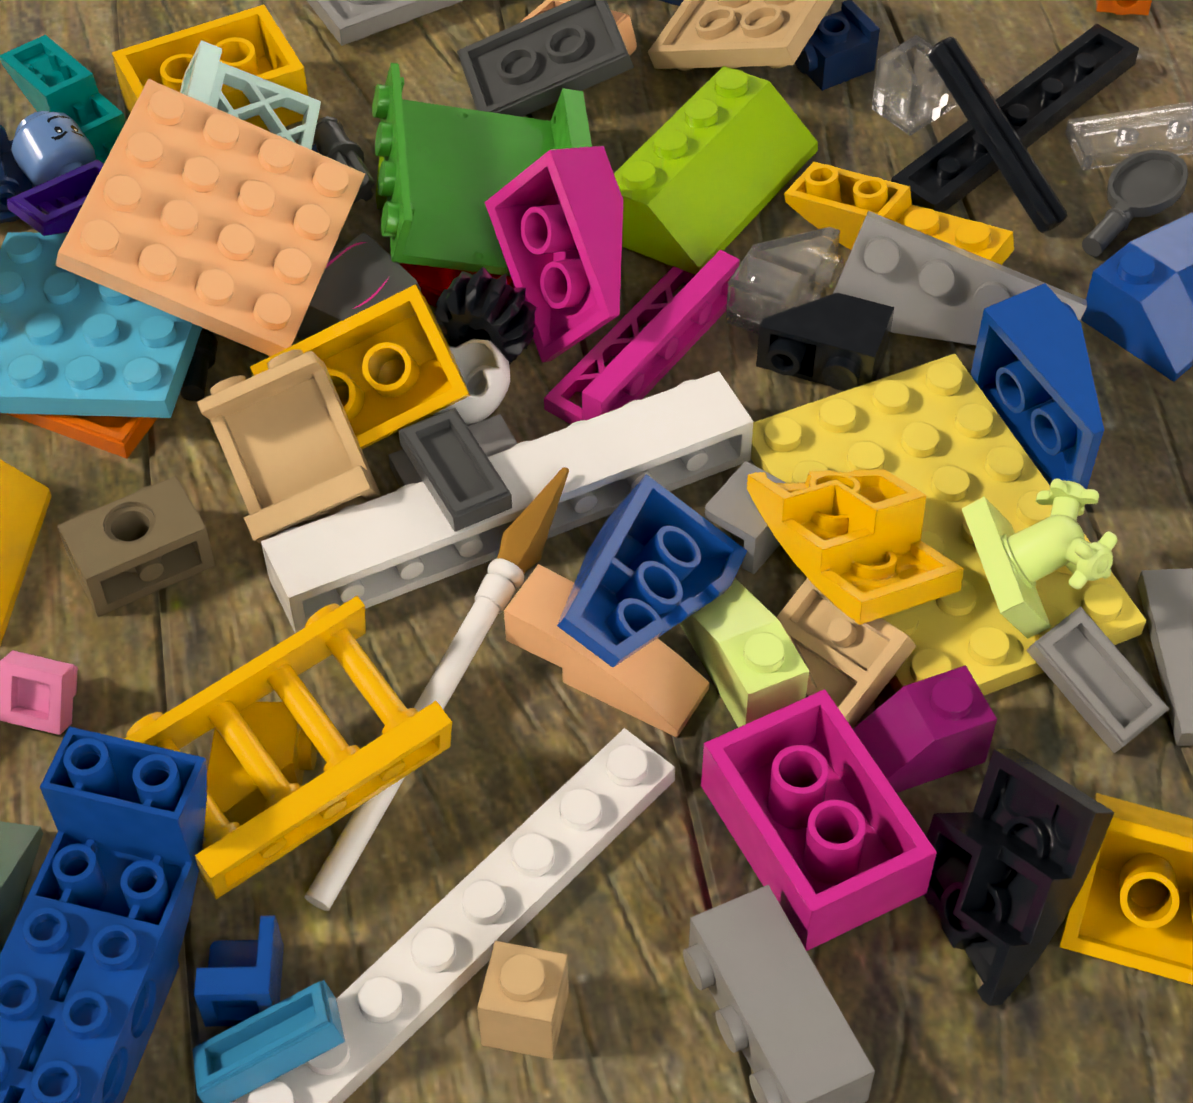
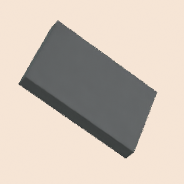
(537, 58)

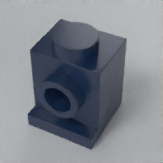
(840, 47)

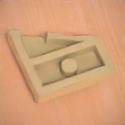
(842, 656)

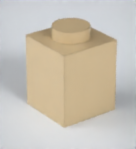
(523, 999)

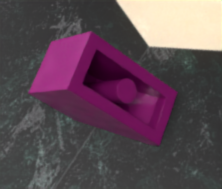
(929, 729)

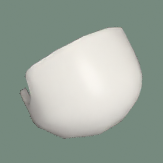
(485, 376)

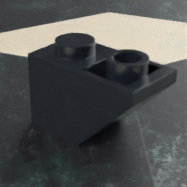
(827, 341)

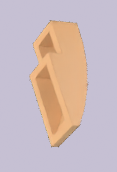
(648, 685)

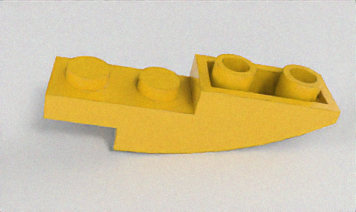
(842, 198)

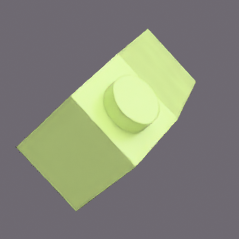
(747, 655)

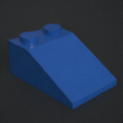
(1041, 382)

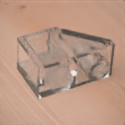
(910, 88)
(783, 276)

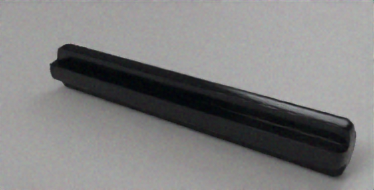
(997, 134)

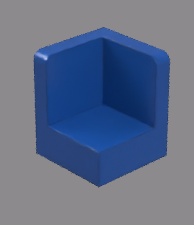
(241, 977)

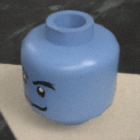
(50, 146)

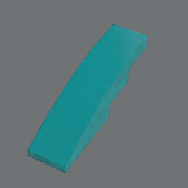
(61, 84)

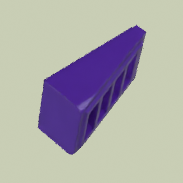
(57, 198)

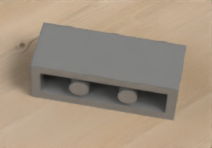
(775, 1004)

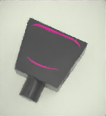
(352, 282)

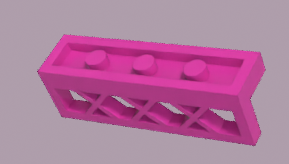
(653, 350)

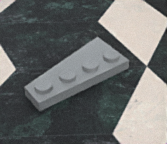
(929, 282)

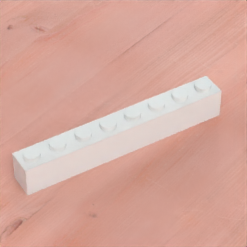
(408, 543)

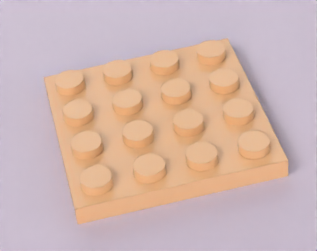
(211, 220)

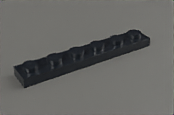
(1032, 108)

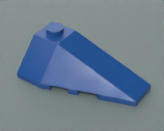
(1146, 298)
(647, 573)

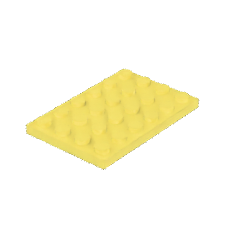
(955, 448)

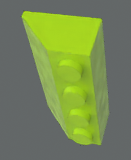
(711, 170)

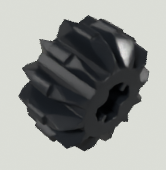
(486, 310)

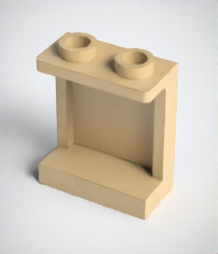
(289, 444)

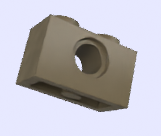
(137, 545)

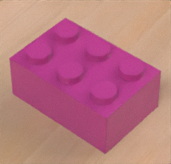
(817, 818)

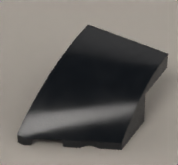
(1012, 867)

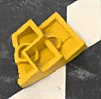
(857, 539)

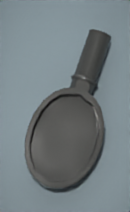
(1138, 188)

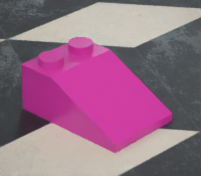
(563, 243)

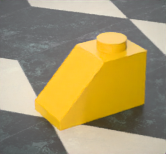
(284, 742)

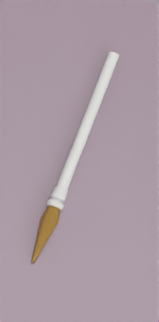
(519, 551)

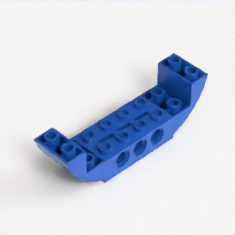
(100, 920)

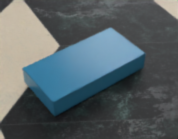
(268, 1045)

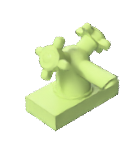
(1021, 558)

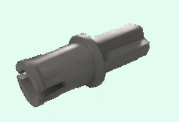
(335, 144)

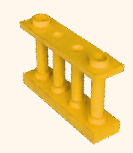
(350, 773)

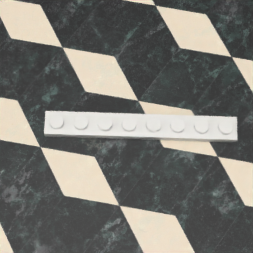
(485, 907)

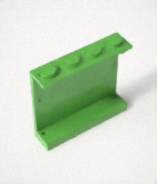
(450, 162)

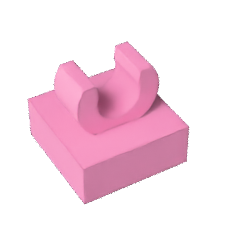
(37, 692)

